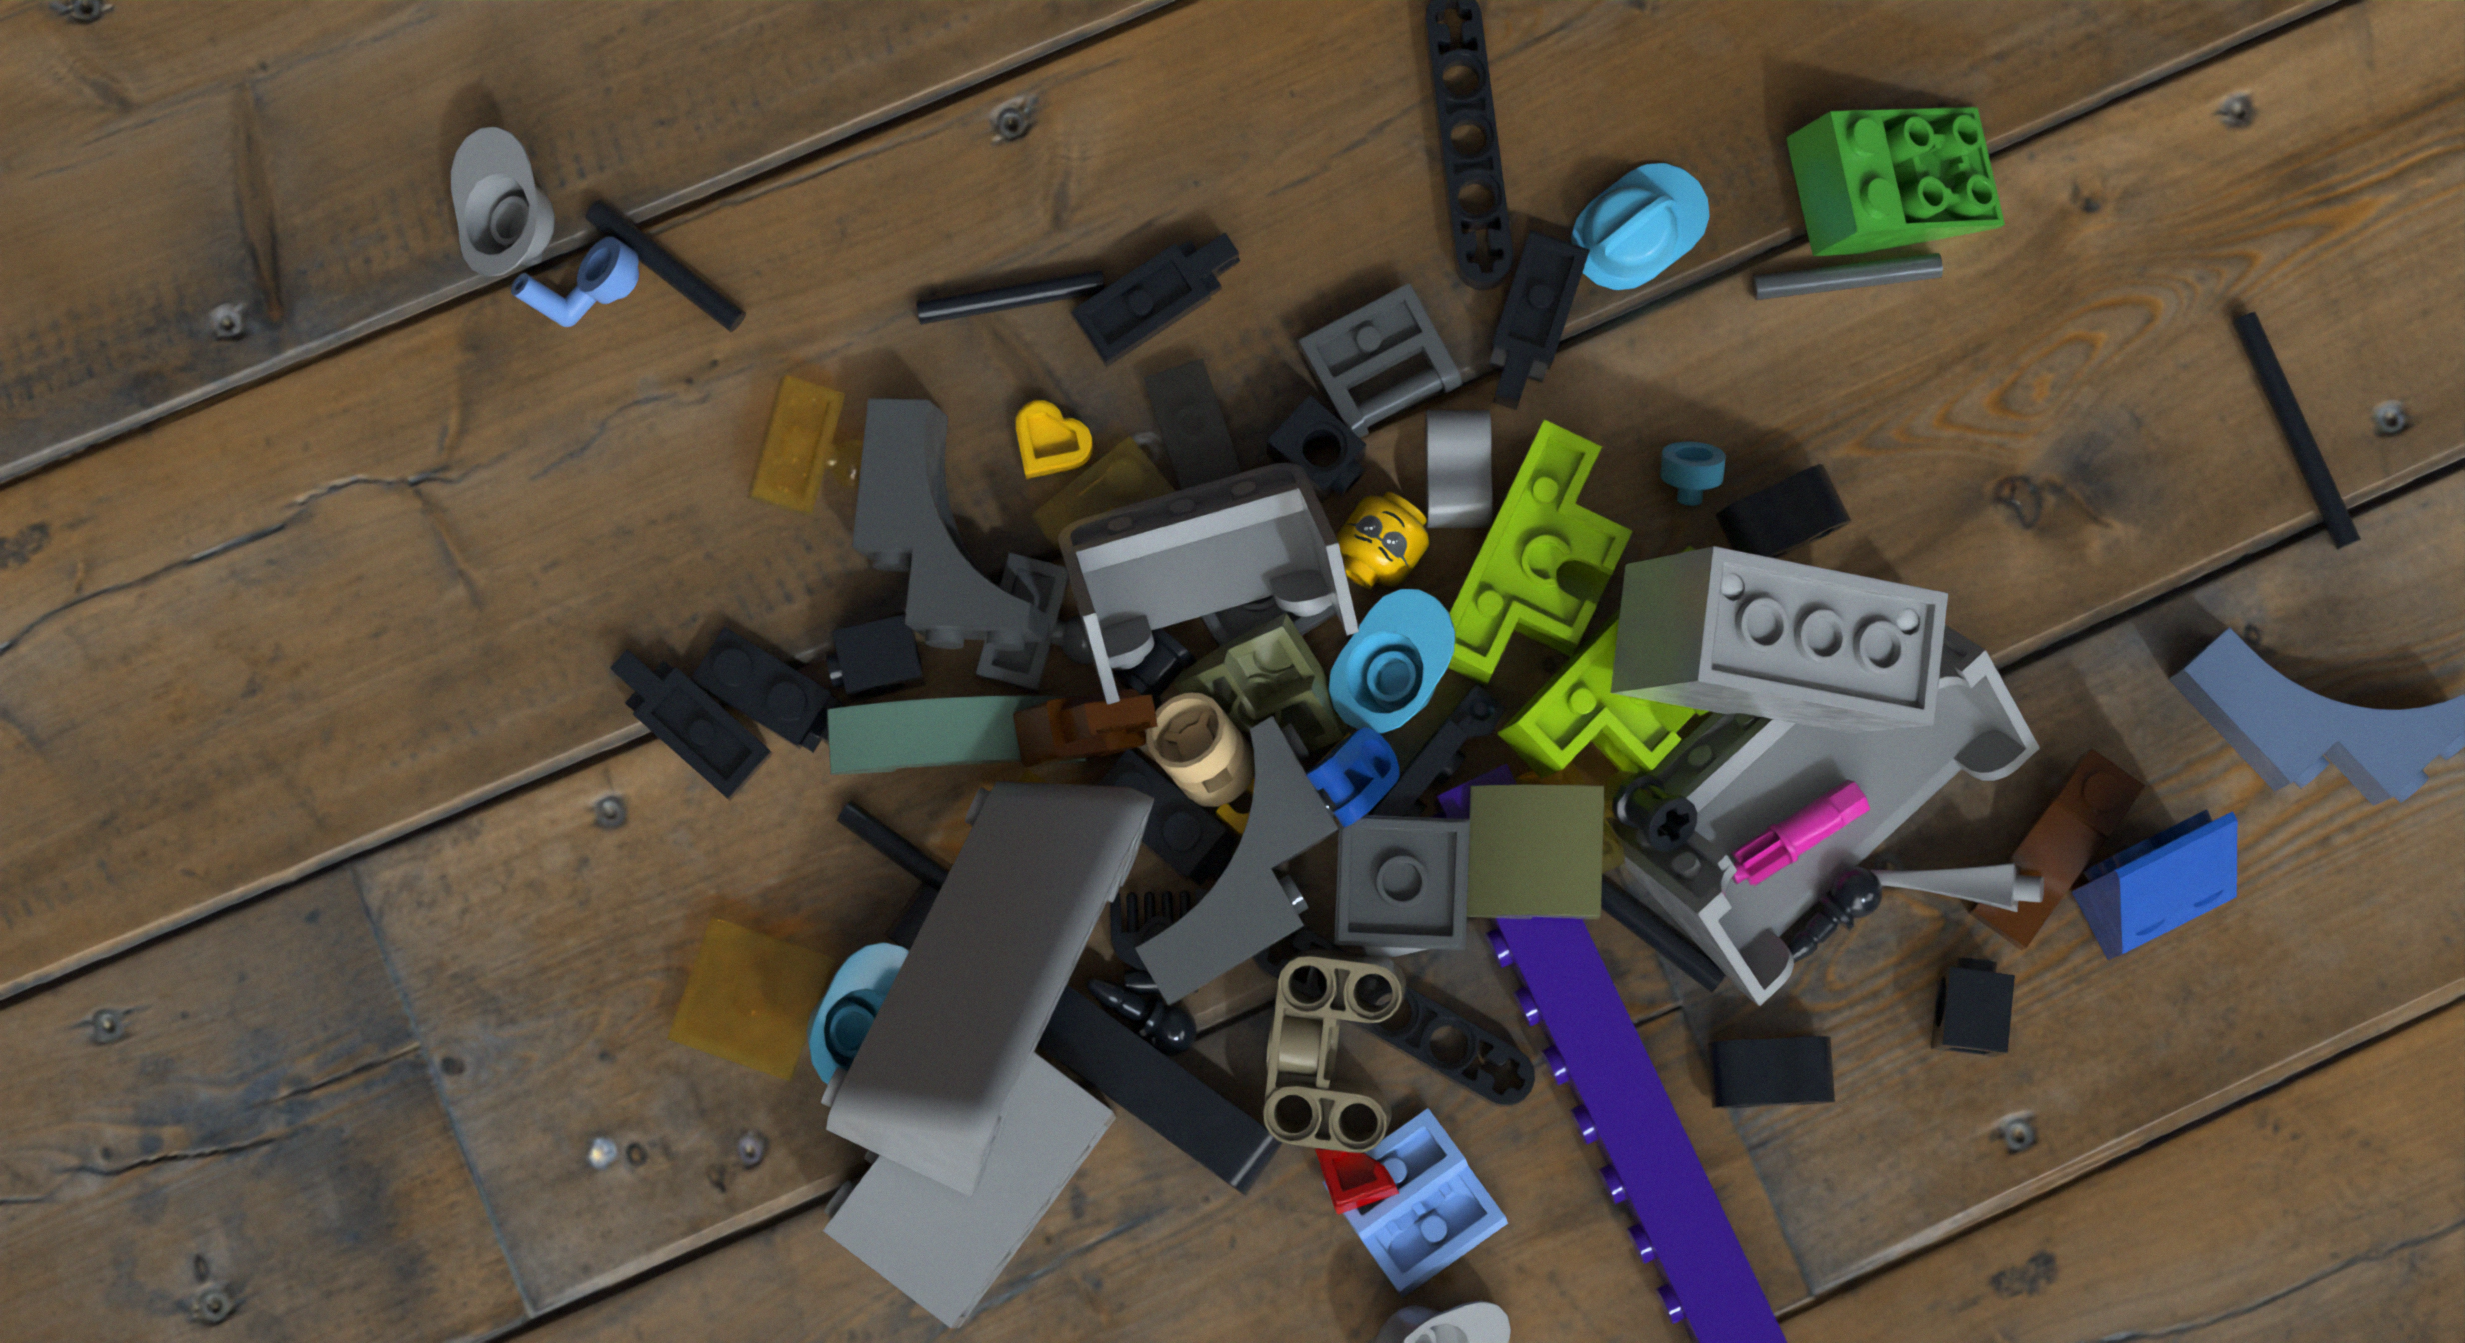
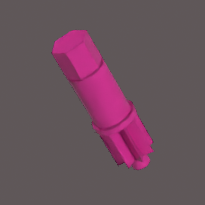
(1798, 833)

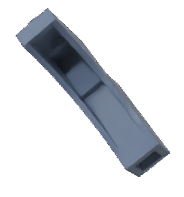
(2289, 728)

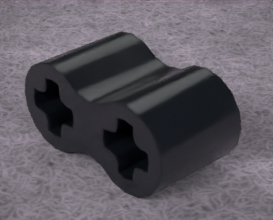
(1785, 515)
(1771, 1072)

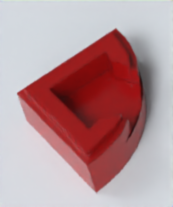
(1354, 1179)

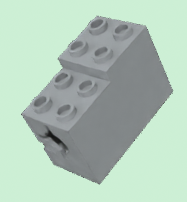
(1779, 641)
(952, 1245)

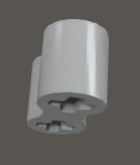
(1458, 469)

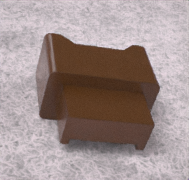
(1083, 727)

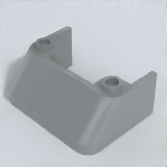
(1199, 556)

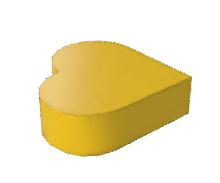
(1049, 441)

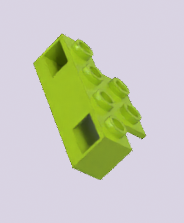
(1539, 561)
(1579, 709)

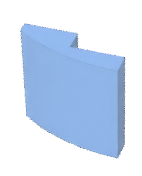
(1438, 1208)

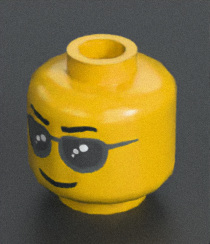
(1382, 540)

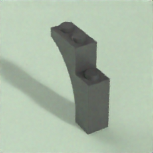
(909, 526)
(1248, 904)

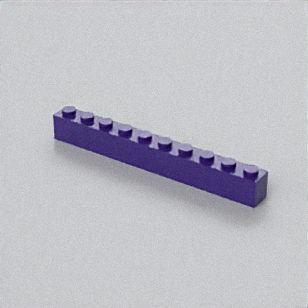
(1628, 1118)

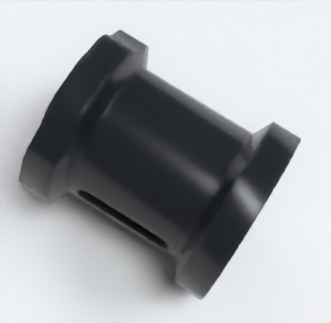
(1157, 668)
(1669, 812)

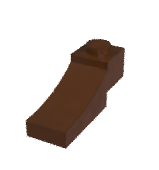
(2063, 841)

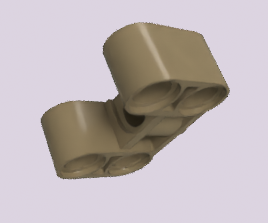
(1306, 1044)

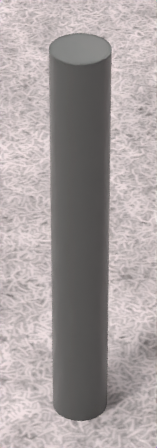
(1847, 276)

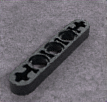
(1463, 169)
(1416, 1035)

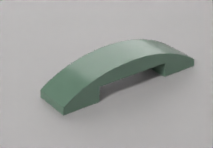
(926, 733)

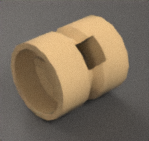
(1201, 749)

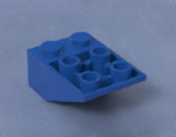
(2161, 882)

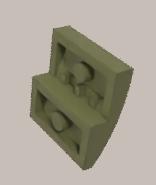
(1535, 851)

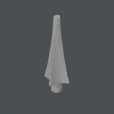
(1990, 885)

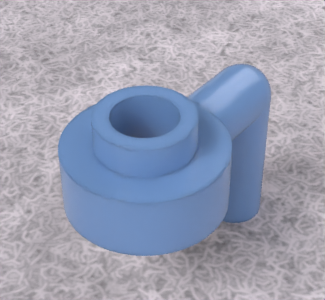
(604, 276)

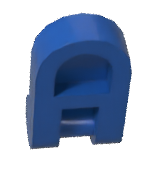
(1356, 774)

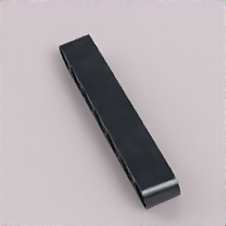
(1136, 1076)

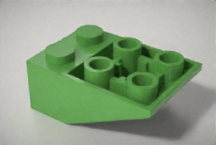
(1893, 178)

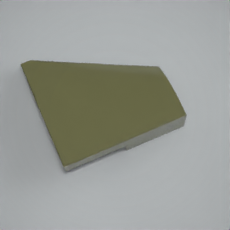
(1266, 676)

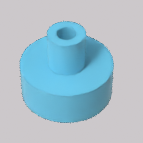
(1692, 469)

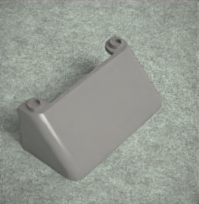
(1762, 770)
(986, 975)

